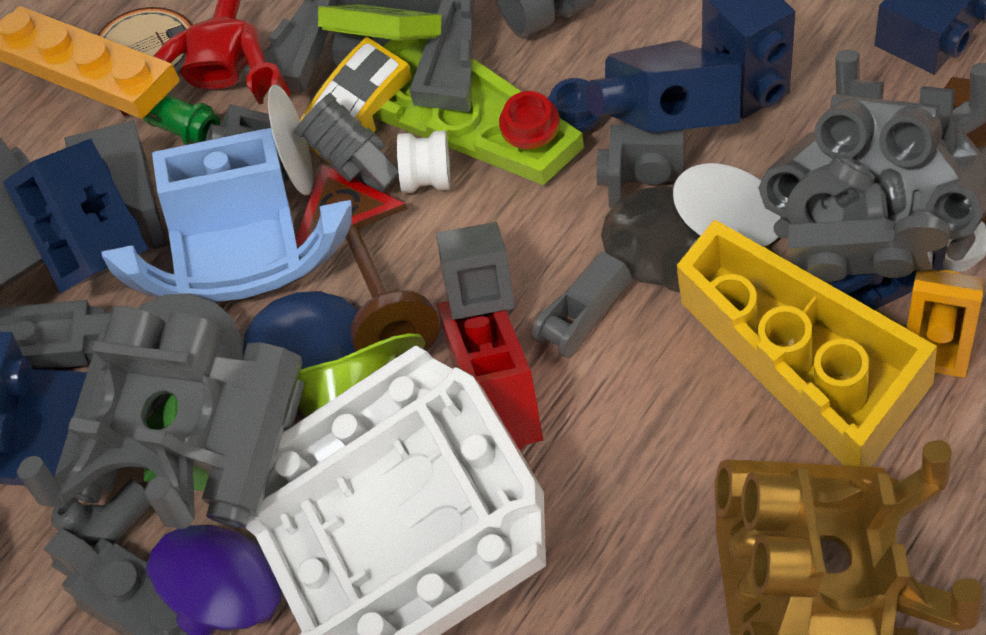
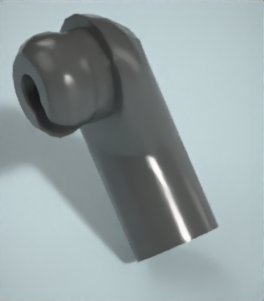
(102, 521)

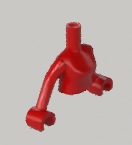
(220, 50)

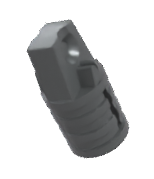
(347, 144)

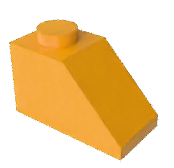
(946, 314)

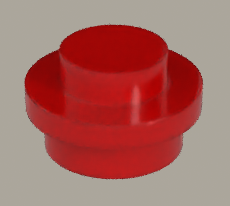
(529, 120)

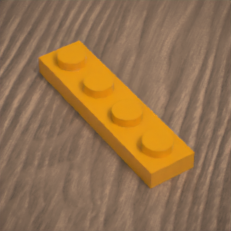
(85, 62)

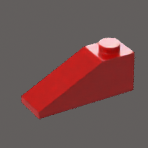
(493, 356)

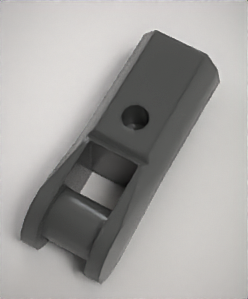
(585, 302)

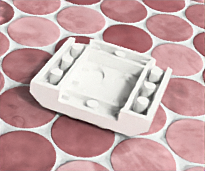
(400, 506)

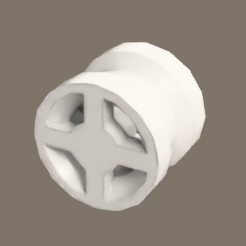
(423, 161)

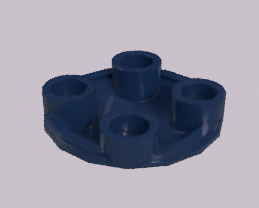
(307, 324)

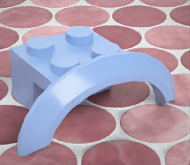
(229, 223)

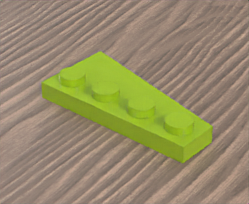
(477, 131)

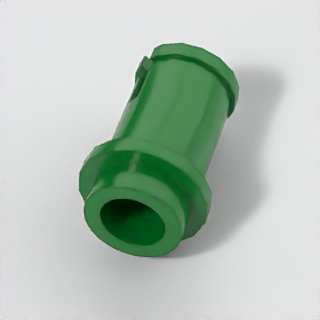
(183, 119)

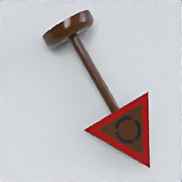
(387, 312)

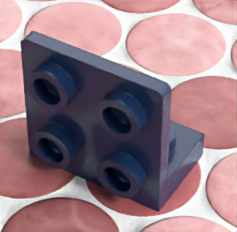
(33, 410)

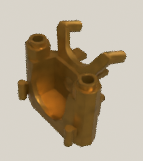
(774, 560)

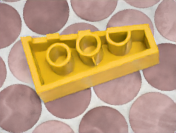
(813, 347)

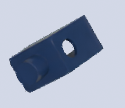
(668, 88)

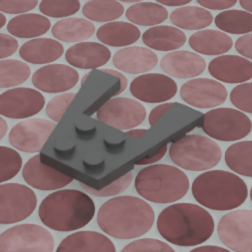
(443, 71)

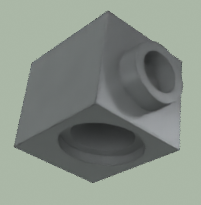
(475, 270)

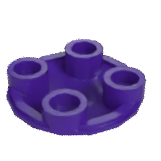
(213, 579)

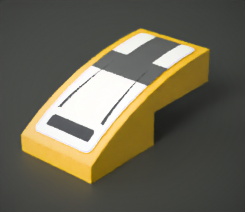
(364, 82)

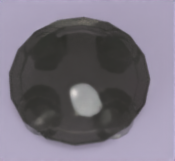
(648, 236)

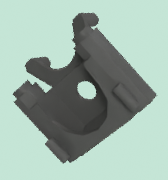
(909, 147)
(224, 421)

